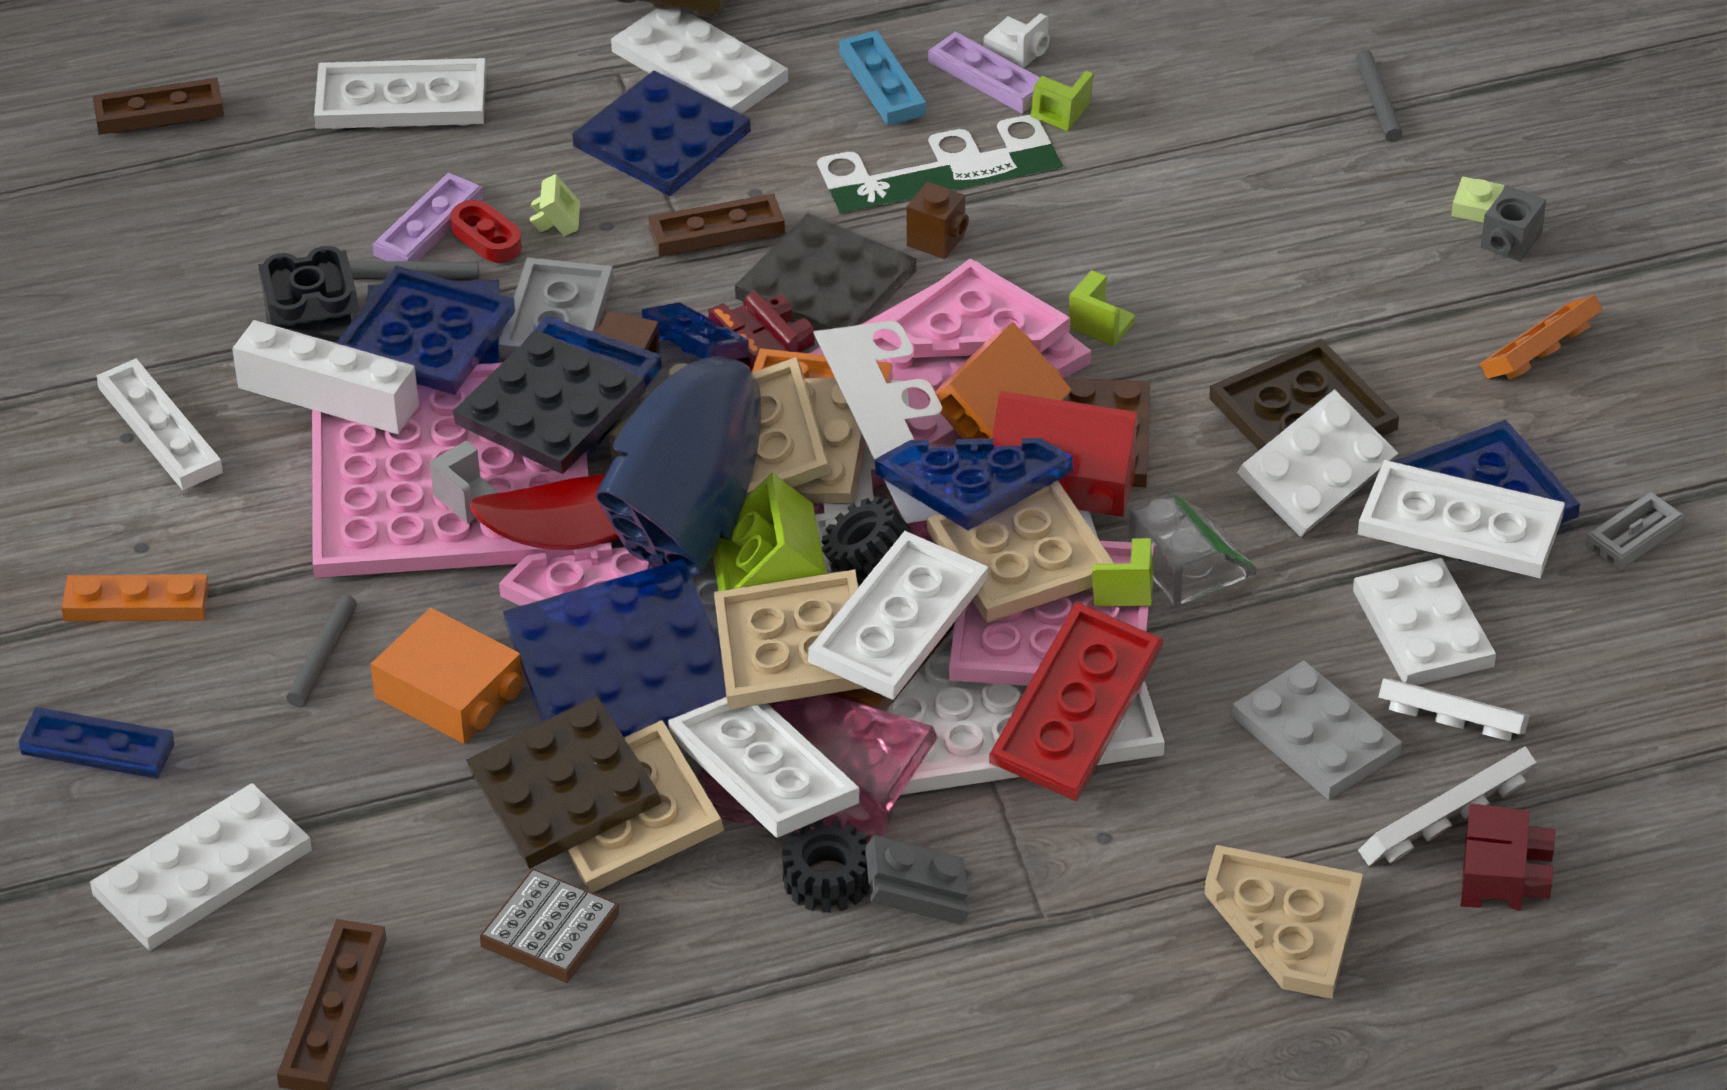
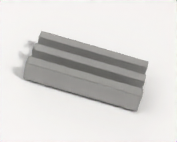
(1642, 534)

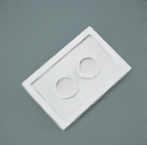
(1317, 463)
(1424, 622)

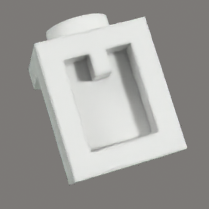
(1019, 41)

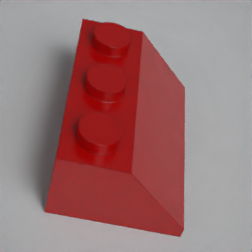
(1095, 436)

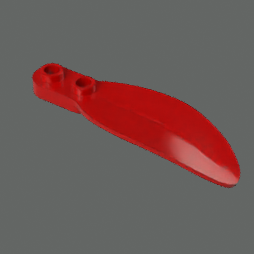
(548, 515)

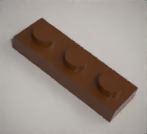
(158, 106)
(716, 225)

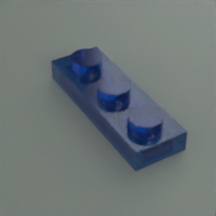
(696, 332)
(96, 742)

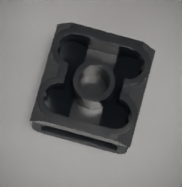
(310, 292)

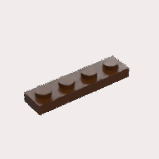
(332, 1006)

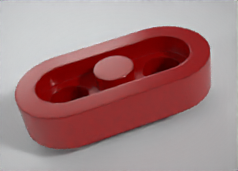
(486, 231)

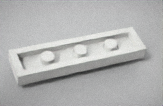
(159, 424)
(1434, 817)

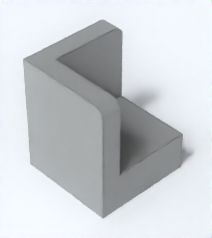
(458, 479)

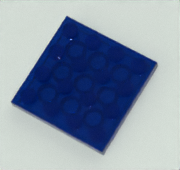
(628, 641)

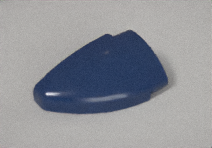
(685, 464)

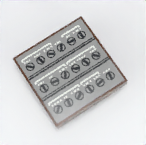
(549, 925)

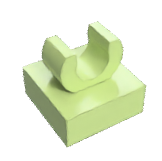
(556, 207)

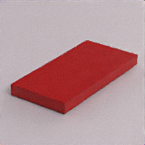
(1076, 701)

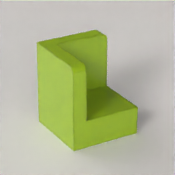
(1059, 103)
(1094, 316)
(1126, 583)

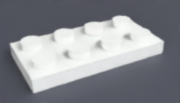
(700, 58)
(400, 93)
(1461, 518)
(898, 615)
(764, 764)
(200, 866)

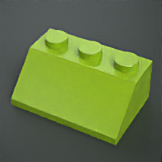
(771, 539)

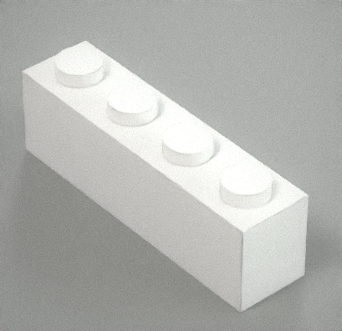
(326, 377)

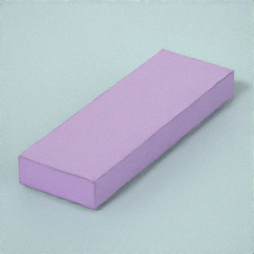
(985, 71)
(426, 220)

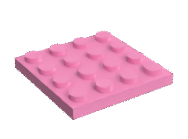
(1016, 644)

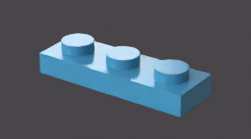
(882, 78)

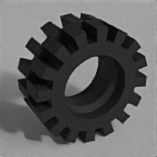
(863, 536)
(825, 887)

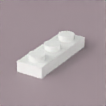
(1453, 709)

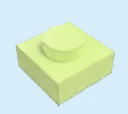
(1475, 198)

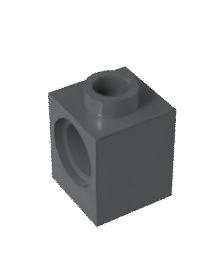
(1513, 223)

